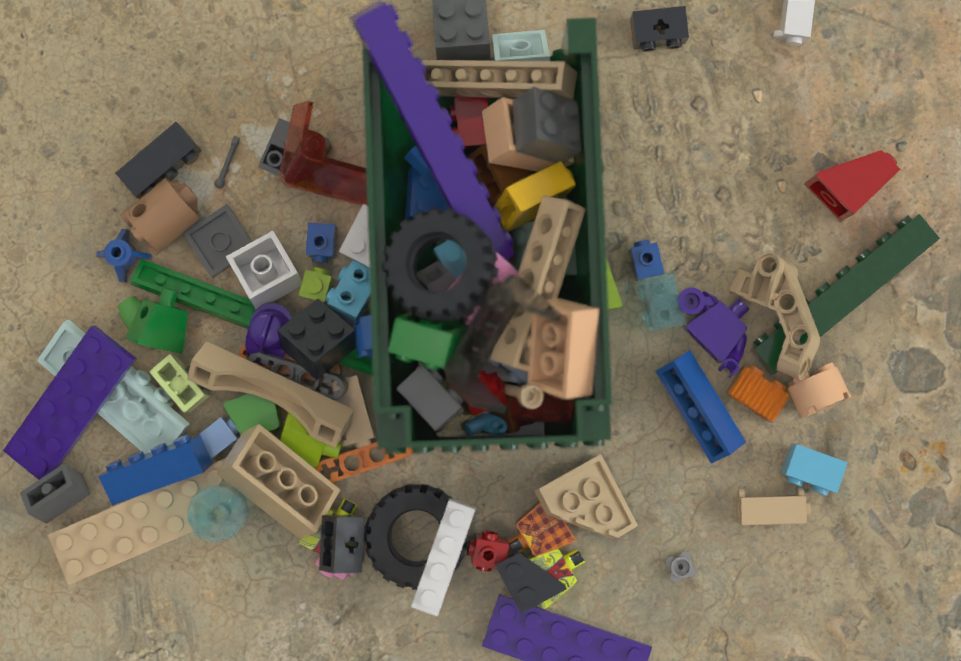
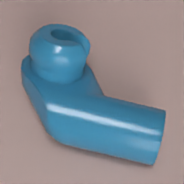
(487, 423)

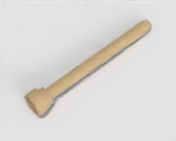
(528, 395)

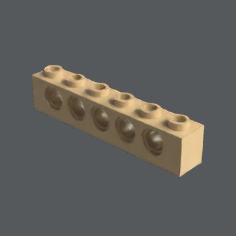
(499, 78)
(543, 270)

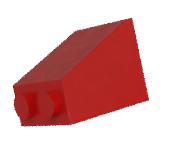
(853, 183)

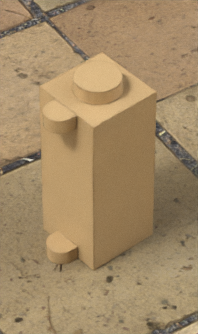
(360, 427)
(772, 508)

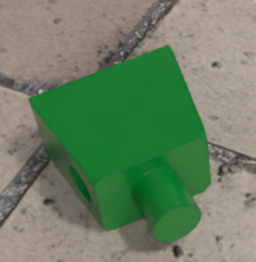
(160, 323)

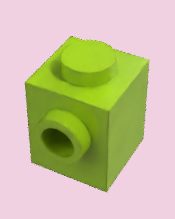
(316, 284)

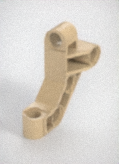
(772, 286)

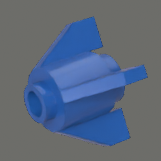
(128, 254)

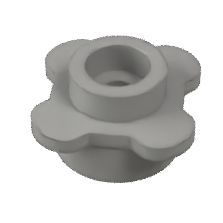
(686, 571)

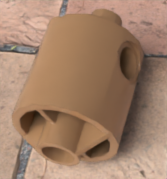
(162, 214)

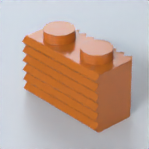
(758, 393)

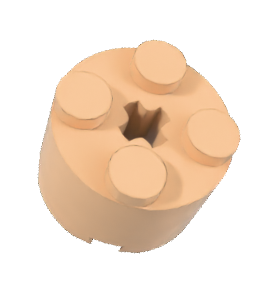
(818, 391)

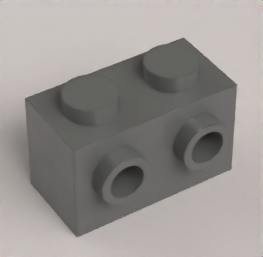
(55, 493)

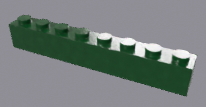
(854, 284)

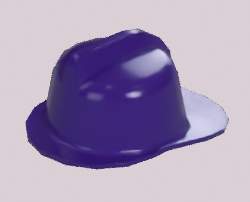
(263, 328)

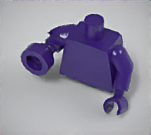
(717, 328)

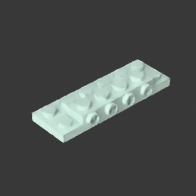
(134, 407)

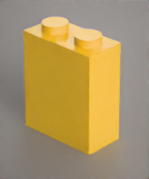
(522, 200)

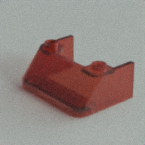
(309, 171)

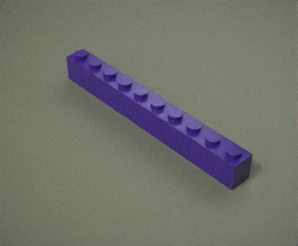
(426, 121)

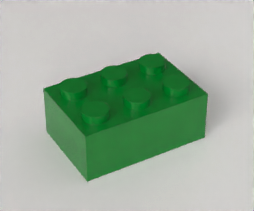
(425, 340)

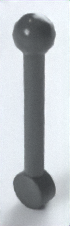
(219, 183)

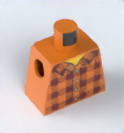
(540, 532)

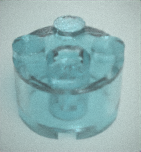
(205, 522)

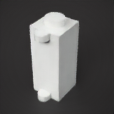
(796, 22)

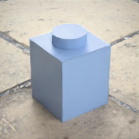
(220, 436)

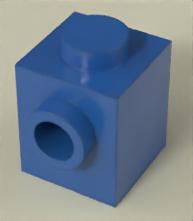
(321, 242)
(645, 260)

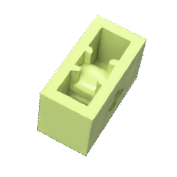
(173, 378)

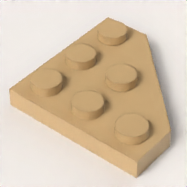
(588, 500)

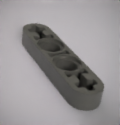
(298, 372)

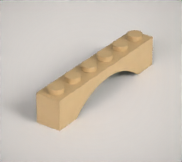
(223, 370)

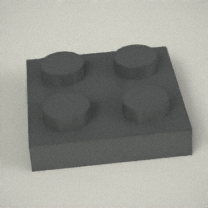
(216, 238)

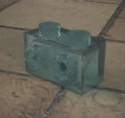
(660, 301)

